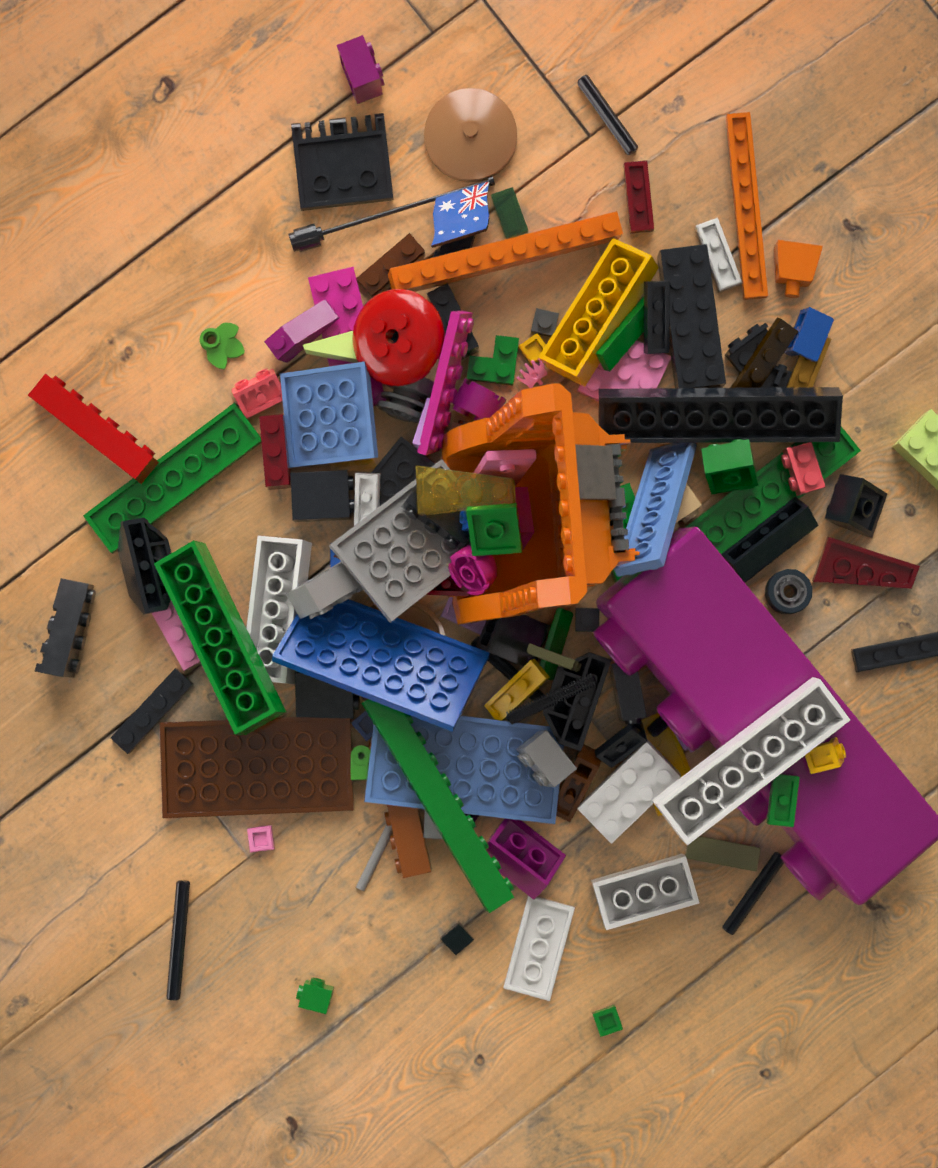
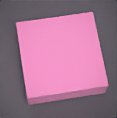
(260, 838)

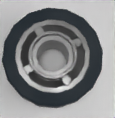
(802, 591)

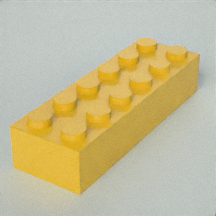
(598, 310)

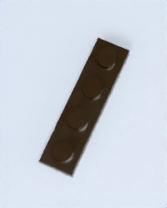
(766, 355)

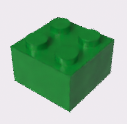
(729, 466)

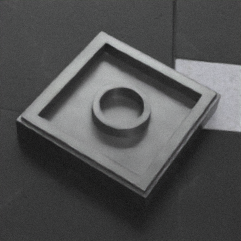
(595, 472)

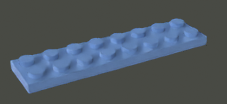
(657, 506)

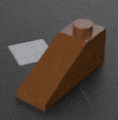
(577, 783)

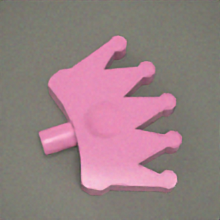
(534, 374)

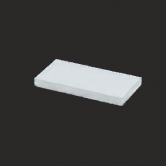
(539, 947)

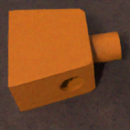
(795, 265)

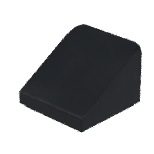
(457, 938)

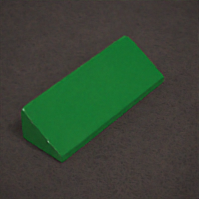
(557, 638)

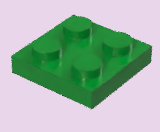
(494, 529)

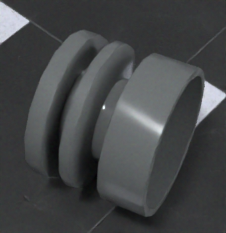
(405, 400)

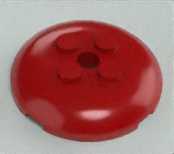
(418, 341)

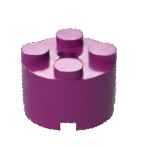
(476, 400)

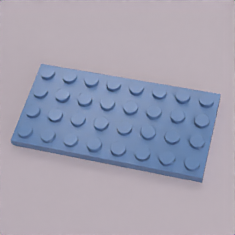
(479, 764)

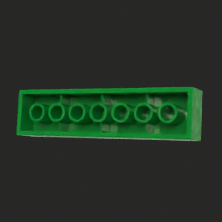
(220, 638)

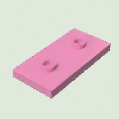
(507, 463)

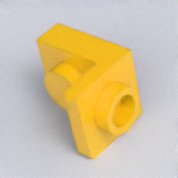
(826, 756)

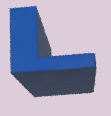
(812, 333)

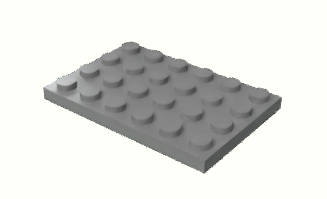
(395, 555)

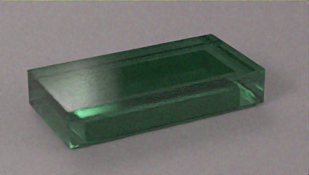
(509, 213)

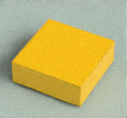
(532, 348)

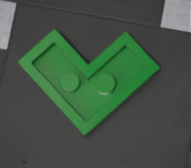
(499, 368)

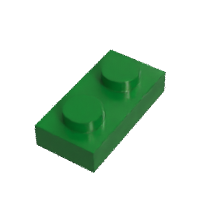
(783, 800)

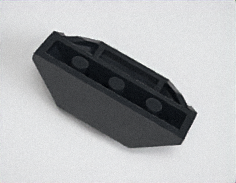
(138, 550)
(573, 716)

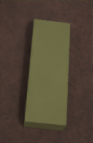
(723, 853)

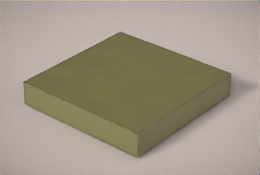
(554, 658)

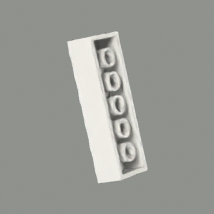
(278, 569)

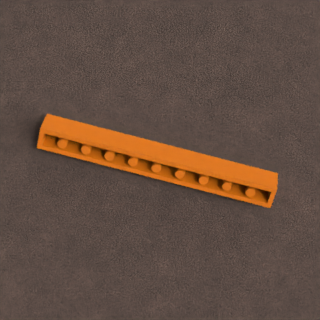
(506, 253)

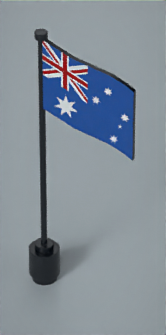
(455, 217)

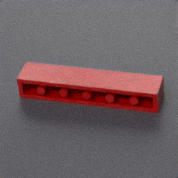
(93, 428)

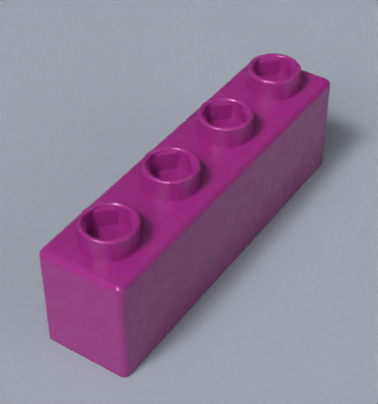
(729, 667)

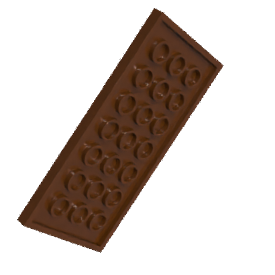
(272, 770)

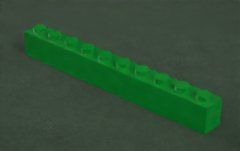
(441, 805)

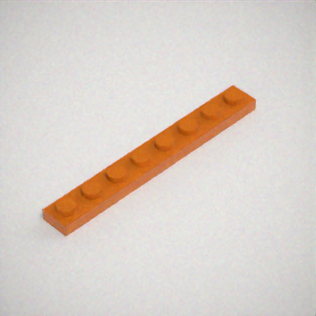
(746, 206)

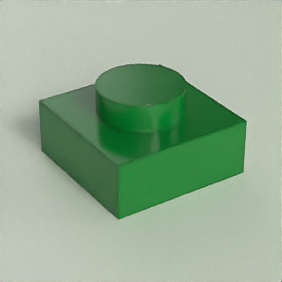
(607, 1020)

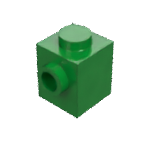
(315, 995)

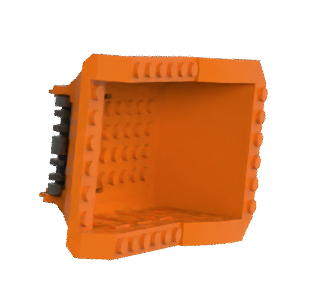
(573, 538)

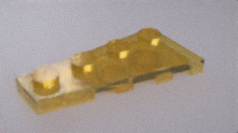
(456, 490)

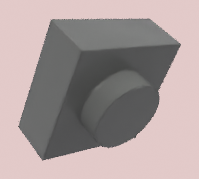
(544, 322)

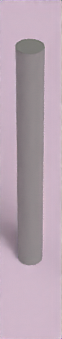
(375, 857)

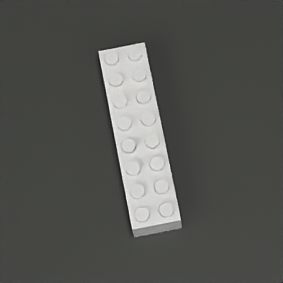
(751, 760)

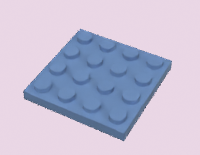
(329, 415)

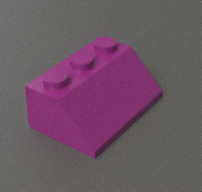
(524, 856)

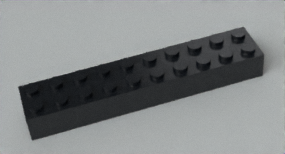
(722, 414)

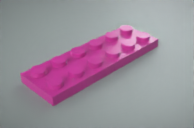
(343, 295)
(447, 374)

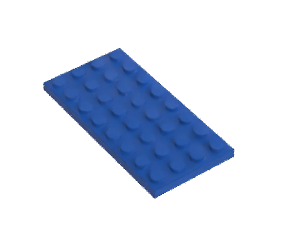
(385, 661)

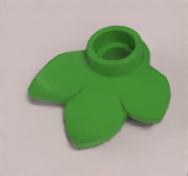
(225, 345)

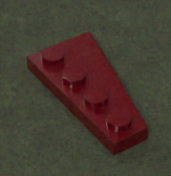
(852, 564)

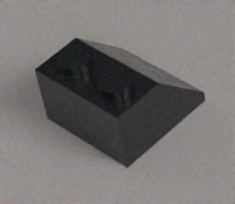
(856, 505)

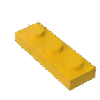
(517, 690)

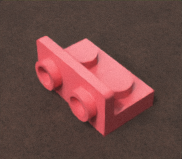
(258, 392)
(803, 469)

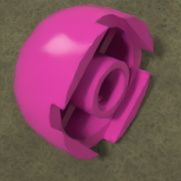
(472, 572)

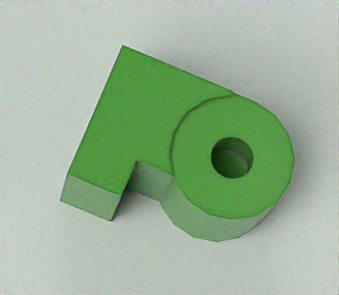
(360, 762)

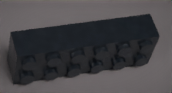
(693, 318)

